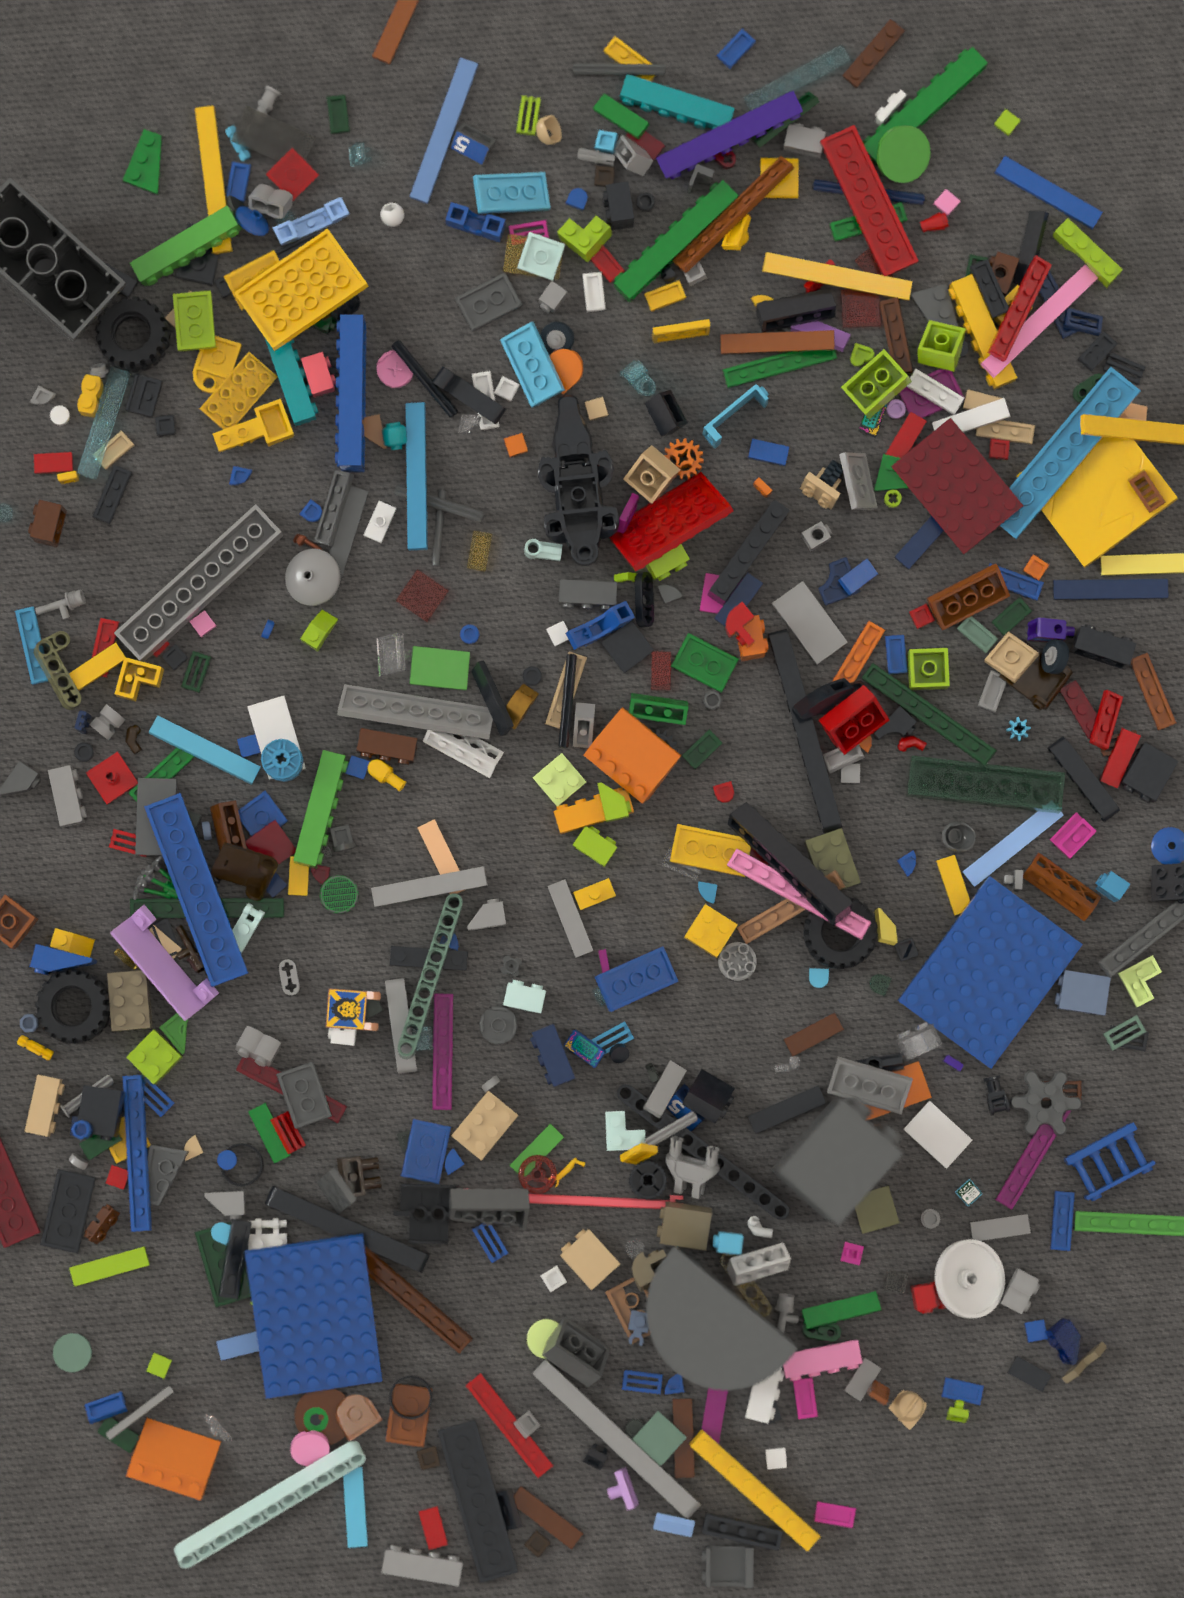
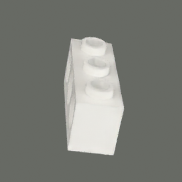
(758, 1264)

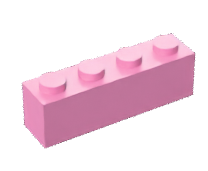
(823, 1358)

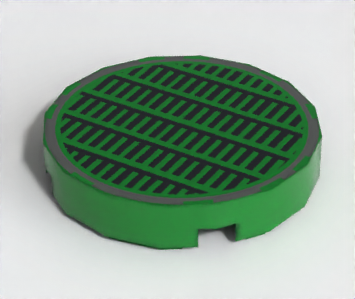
(338, 894)

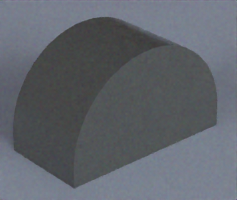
(51, 266)
(709, 1329)

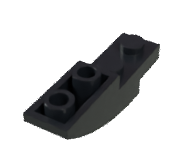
(825, 698)

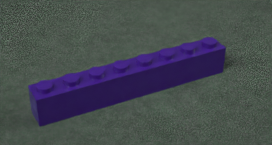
(729, 134)

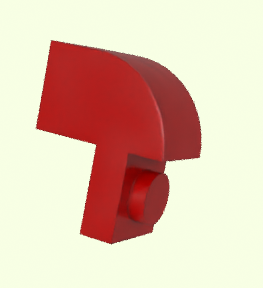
(735, 623)

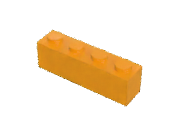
(583, 813)

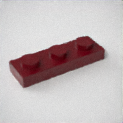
(1079, 707)

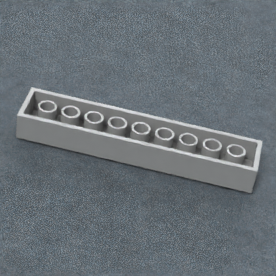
(199, 583)

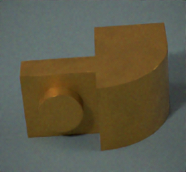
(520, 703)

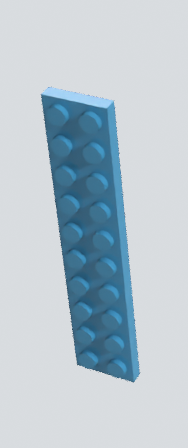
(1066, 449)

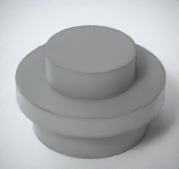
(99, 370)
(930, 1218)

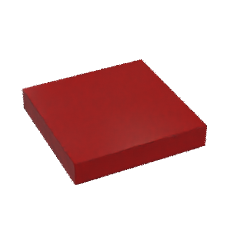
(292, 173)

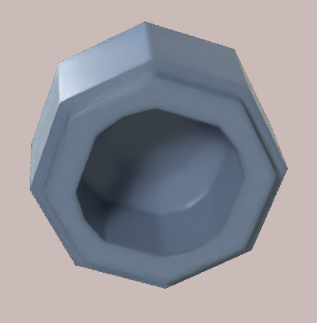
(29, 1023)

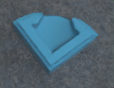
(707, 891)

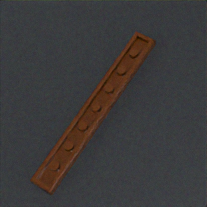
(416, 1302)

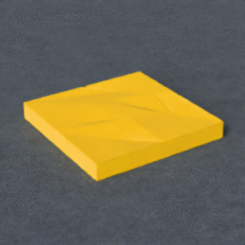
(1098, 503)

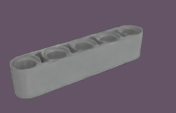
(398, 1014)

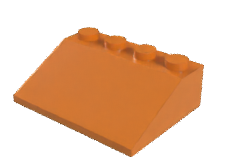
(632, 755)
(173, 1459)

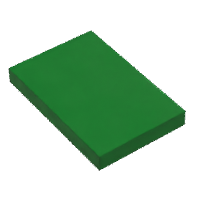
(704, 662)

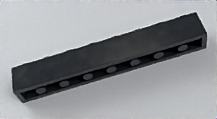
(790, 863)

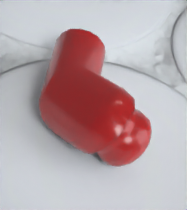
(911, 741)

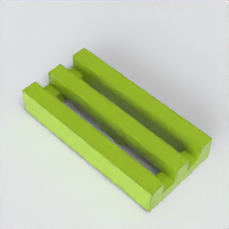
(530, 99)

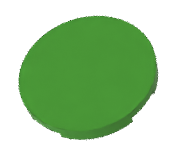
(903, 153)

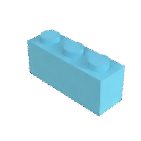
(728, 1242)

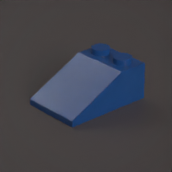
(53, 960)

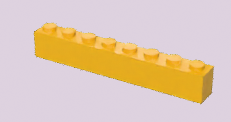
(754, 1490)

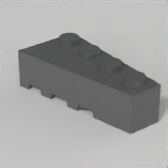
(490, 1206)

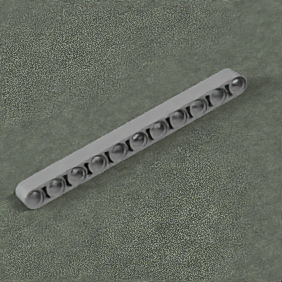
(616, 1439)

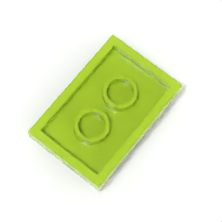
(194, 321)

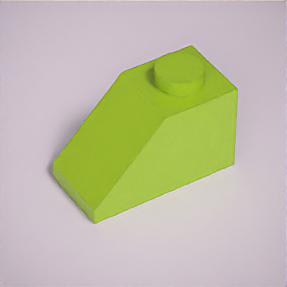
(318, 630)
(613, 803)

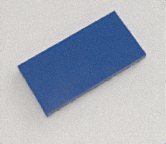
(636, 979)

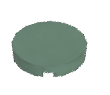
(72, 1352)

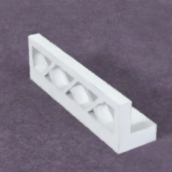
(463, 752)

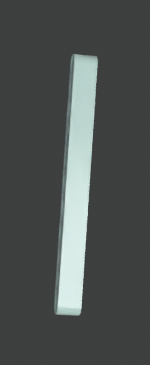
(269, 1504)

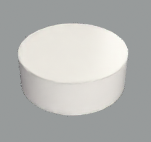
(60, 415)

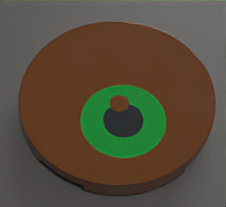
(318, 1413)

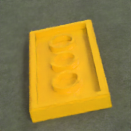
(706, 849)

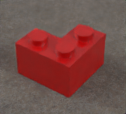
(926, 1297)

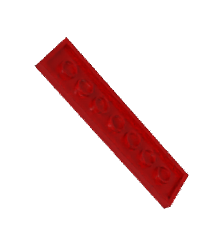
(869, 201)

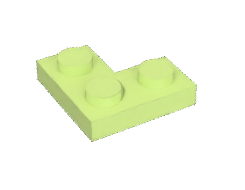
(1135, 978)

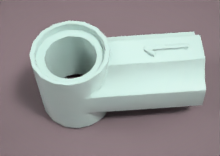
(546, 550)

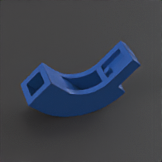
(601, 626)

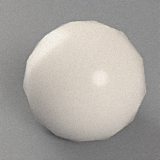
(392, 214)

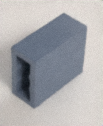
(1082, 992)

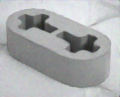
(284, 978)

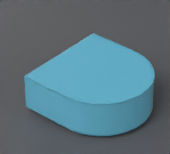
(818, 977)
(220, 1232)

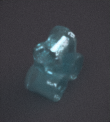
(637, 376)

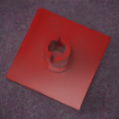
(112, 778)

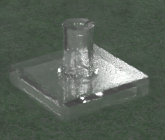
(392, 654)

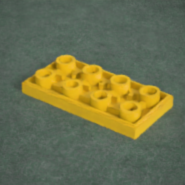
(238, 392)

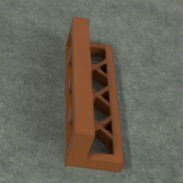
(1059, 888)

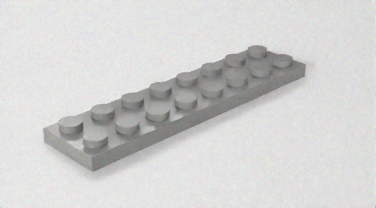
(415, 711)

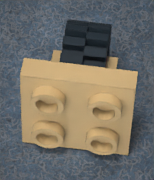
(824, 485)

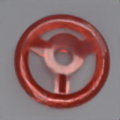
(538, 1167)

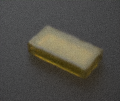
(479, 551)

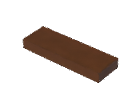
(813, 1034)

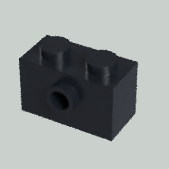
(666, 413)

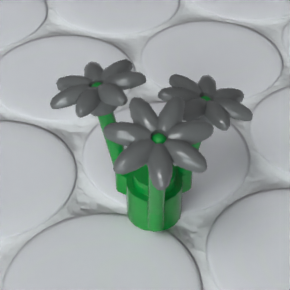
(168, 887)

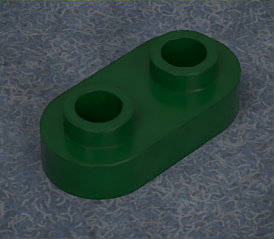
(1086, 386)
(821, 1333)

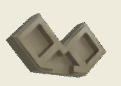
(1088, 1358)

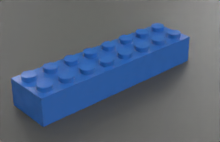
(352, 393)

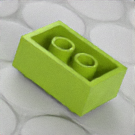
(876, 384)

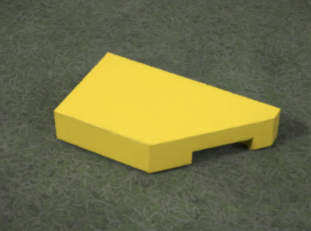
(886, 928)

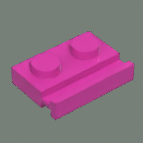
(1073, 835)

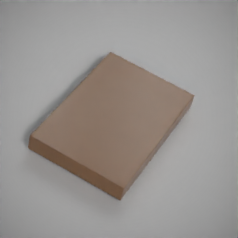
(622, 1309)

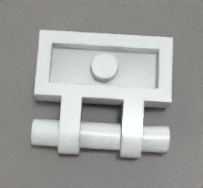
(261, 1240)

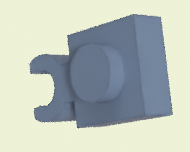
(639, 1324)

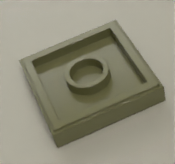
(876, 1210)

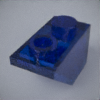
(1065, 1339)

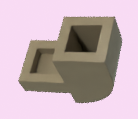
(643, 1267)

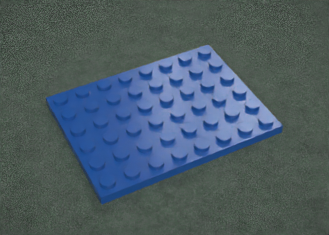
(990, 972)
(313, 1315)

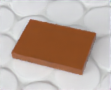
(408, 1401)

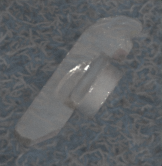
(216, 1428)

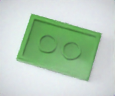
(439, 668)

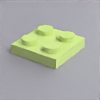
(559, 780)

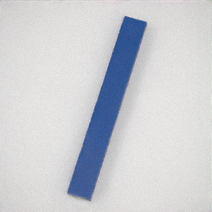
(137, 1153)

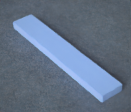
(1010, 846)

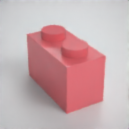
(318, 375)

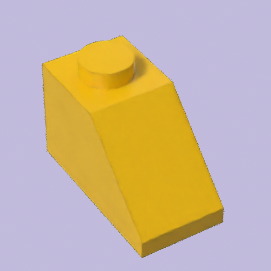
(72, 943)

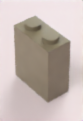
(684, 1225)

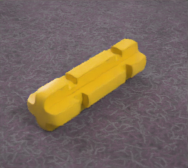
(35, 1047)

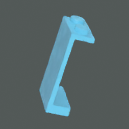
(709, 430)

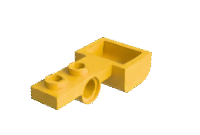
(269, 423)

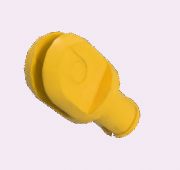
(384, 773)

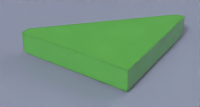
(176, 1031)

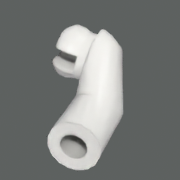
(757, 1229)

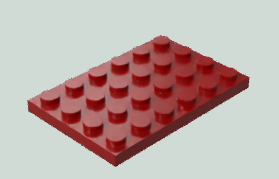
(671, 521)

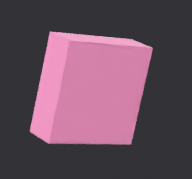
(946, 202)
(202, 623)

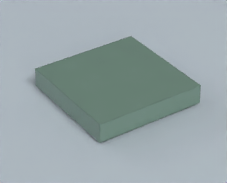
(659, 1438)

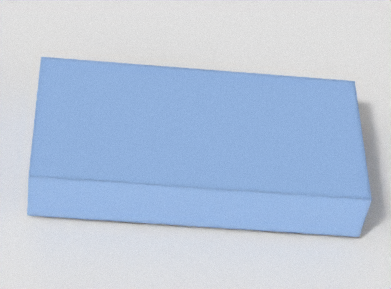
(674, 1524)

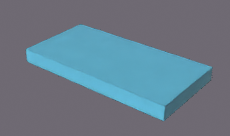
(511, 192)
(532, 364)

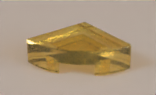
(125, 958)

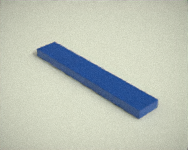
(1048, 192)

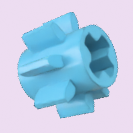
(1014, 732)

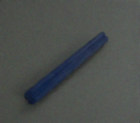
(894, 195)

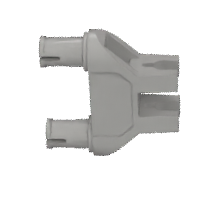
(690, 1169)

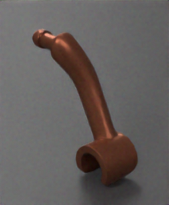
(301, 539)

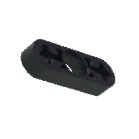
(643, 617)

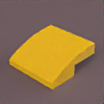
(789, 185)

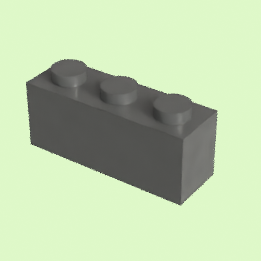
(587, 594)

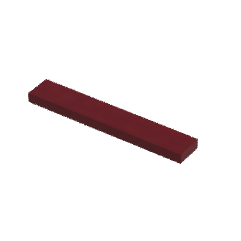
(268, 1077)

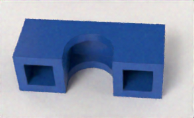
(468, 221)

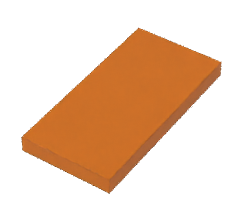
(918, 1091)

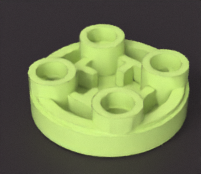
(539, 1334)

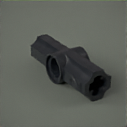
(888, 1062)

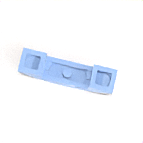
(314, 221)

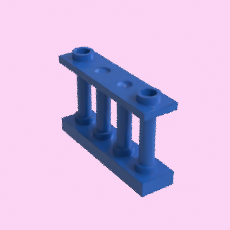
(1110, 1143)

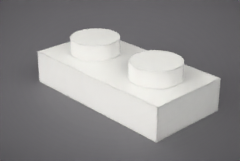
(894, 102)

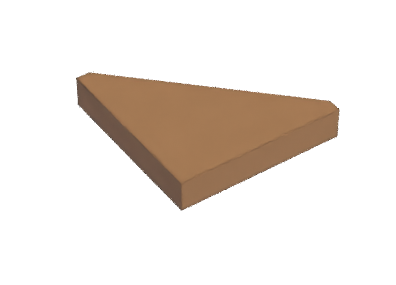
(373, 430)

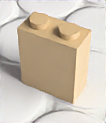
(589, 1258)

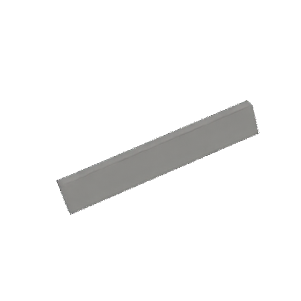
(429, 886)

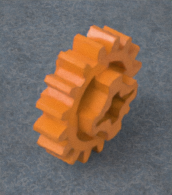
(691, 463)

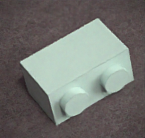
(524, 997)

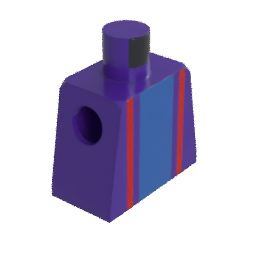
(1046, 632)

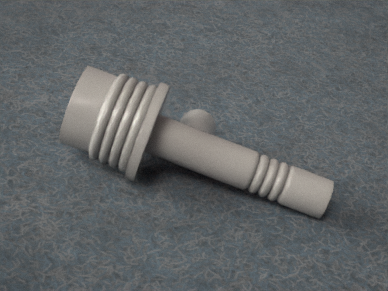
(72, 600)
(785, 1305)

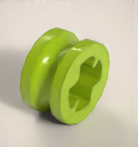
(886, 498)

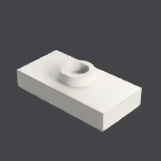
(380, 522)

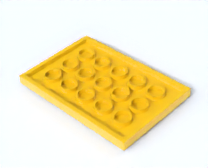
(301, 289)

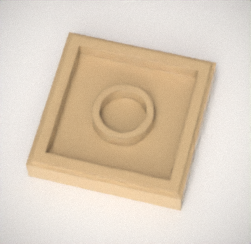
(1011, 657)

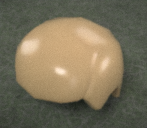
(548, 123)

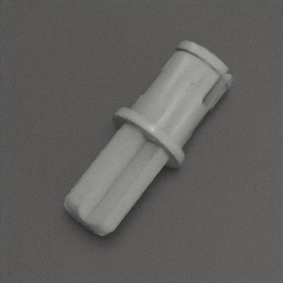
(596, 156)

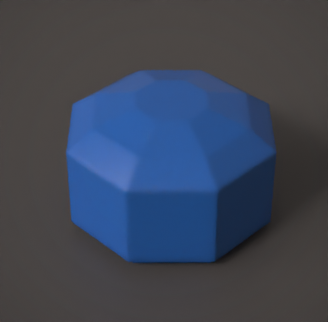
(81, 1129)

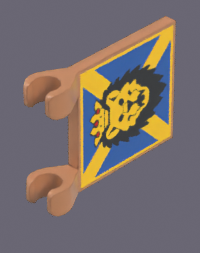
(348, 1009)

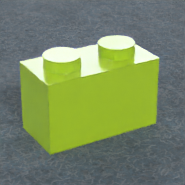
(595, 846)

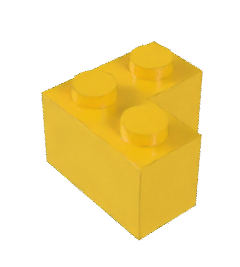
(135, 673)

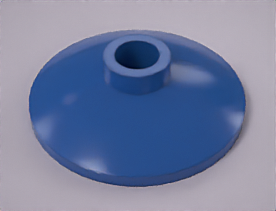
(252, 221)
(1160, 846)

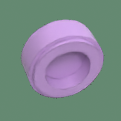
(896, 409)

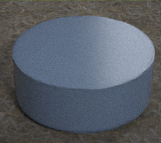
(206, 831)

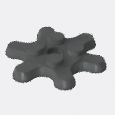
(1036, 1113)

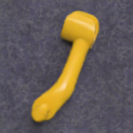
(567, 1169)

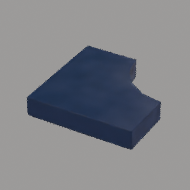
(832, 590)

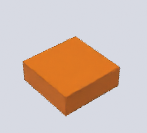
(515, 445)
(762, 487)
(1035, 567)

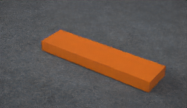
(860, 652)

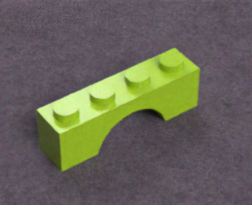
(1096, 259)

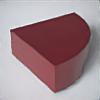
(321, 874)

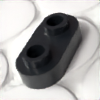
(347, 308)

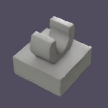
(1016, 879)

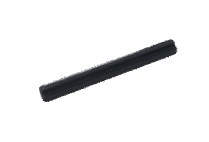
(424, 378)
(567, 701)

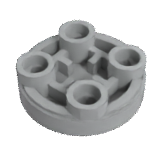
(737, 961)

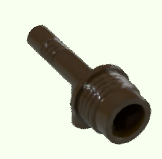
(194, 959)

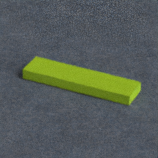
(109, 1266)

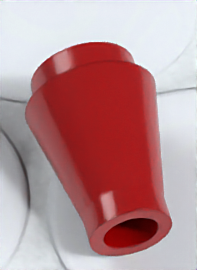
(935, 222)

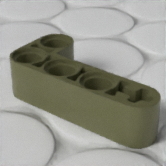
(61, 672)

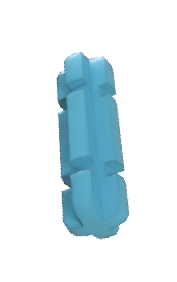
(244, 154)

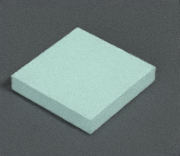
(541, 256)

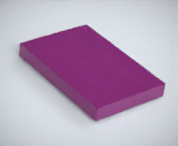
(920, 405)

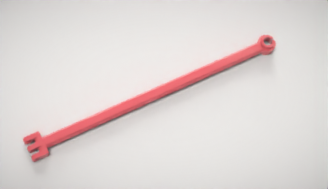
(600, 1201)

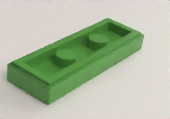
(540, 1146)

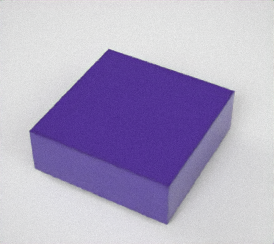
(953, 1063)

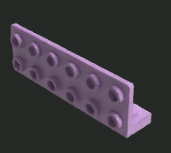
(160, 966)

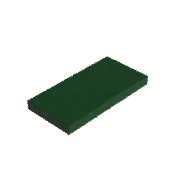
(213, 1259)

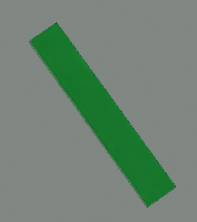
(775, 365)

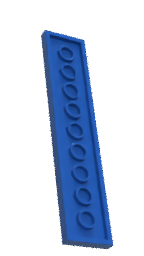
(196, 890)

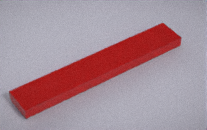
(1019, 308)
(504, 1420)

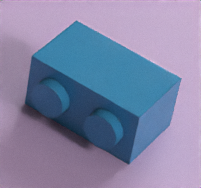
(1111, 886)

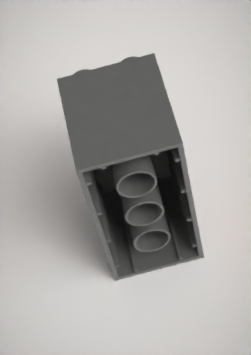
(838, 1159)

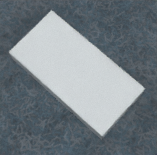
(594, 292)

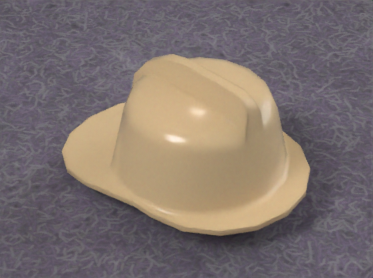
(908, 1408)

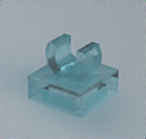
(357, 154)

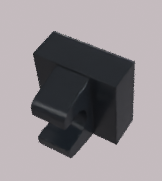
(595, 1458)

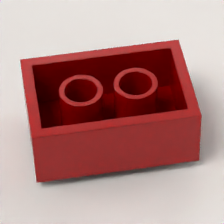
(854, 720)

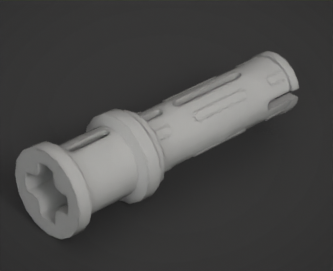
(268, 100)

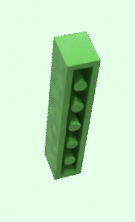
(185, 246)
(320, 808)

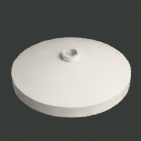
(969, 1278)

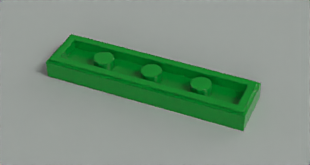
(849, 227)
(168, 767)
(841, 1310)

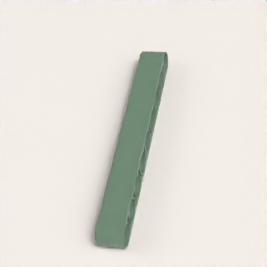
(430, 985)

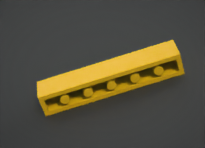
(979, 325)

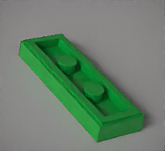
(621, 116)
(261, 1118)

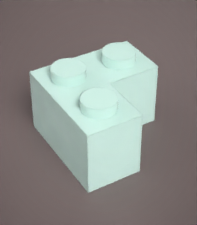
(616, 1134)

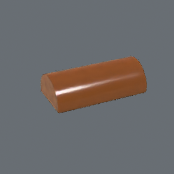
(968, 596)

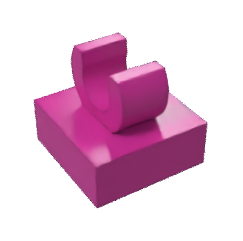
(852, 1253)

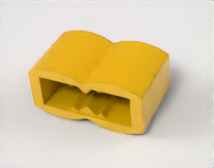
(91, 392)

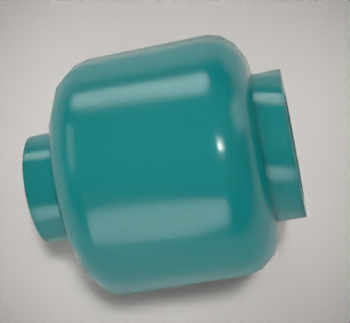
(394, 435)

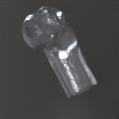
(787, 1067)

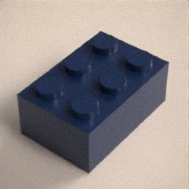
(552, 1056)

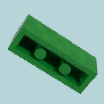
(658, 708)

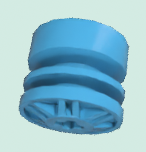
(286, 770)

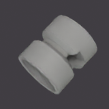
(107, 722)

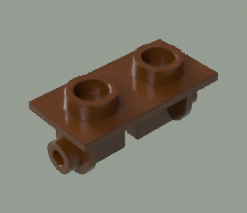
(97, 1231)

